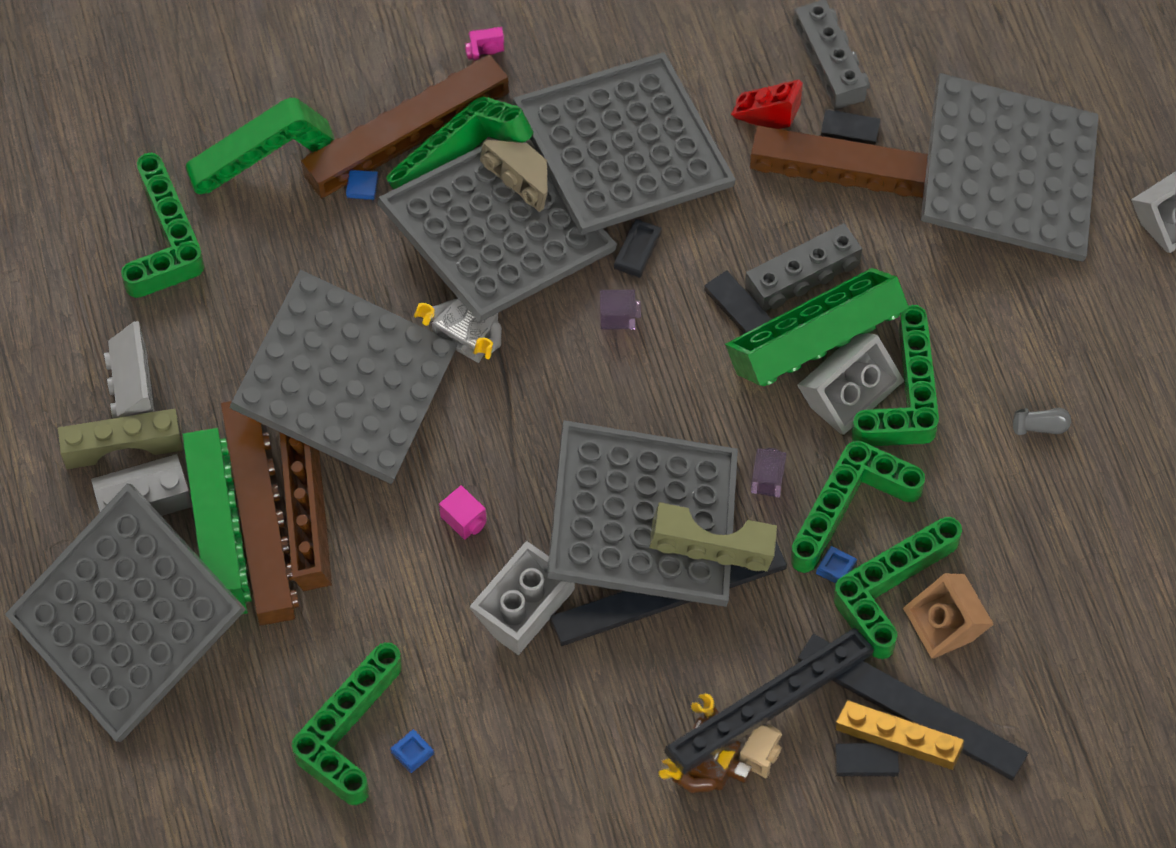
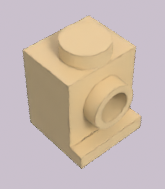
(762, 749)

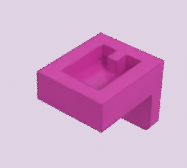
(484, 42)

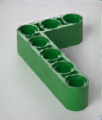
(461, 135)
(256, 140)
(172, 226)
(915, 386)
(842, 495)
(889, 577)
(343, 721)

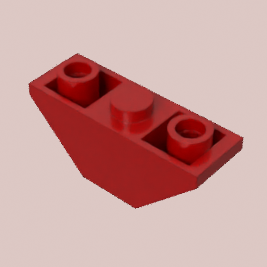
(770, 105)

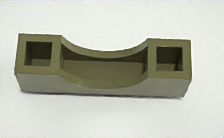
(87, 442)
(678, 533)

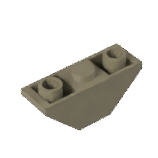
(518, 168)

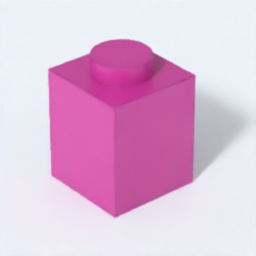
(463, 512)

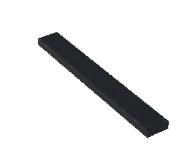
(632, 606)
(768, 701)
(920, 709)

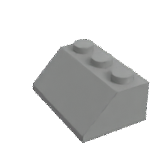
(1158, 211)
(130, 373)
(851, 381)
(158, 482)
(520, 599)

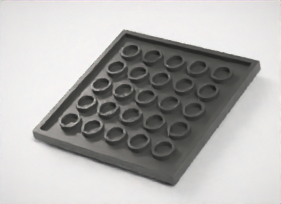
(624, 143)
(1010, 167)
(487, 237)
(344, 376)
(607, 506)
(124, 612)

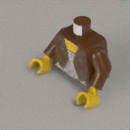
(714, 771)

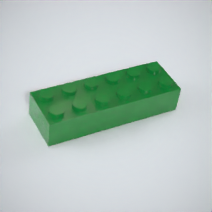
(817, 326)
(216, 510)

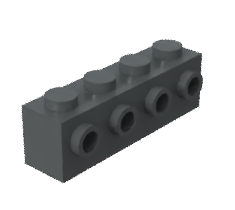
(830, 54)
(803, 267)

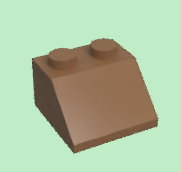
(948, 614)

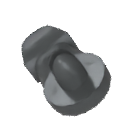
(1047, 421)

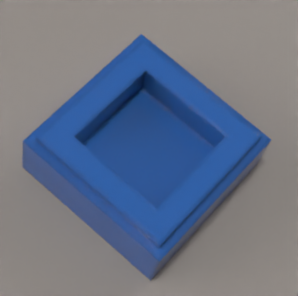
(362, 184)
(835, 564)
(412, 751)

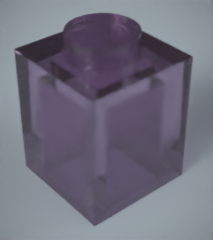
(619, 309)
(768, 472)

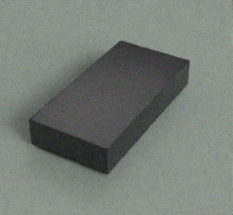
(850, 127)
(637, 248)
(865, 760)

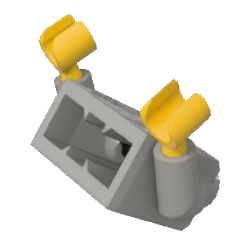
(458, 325)

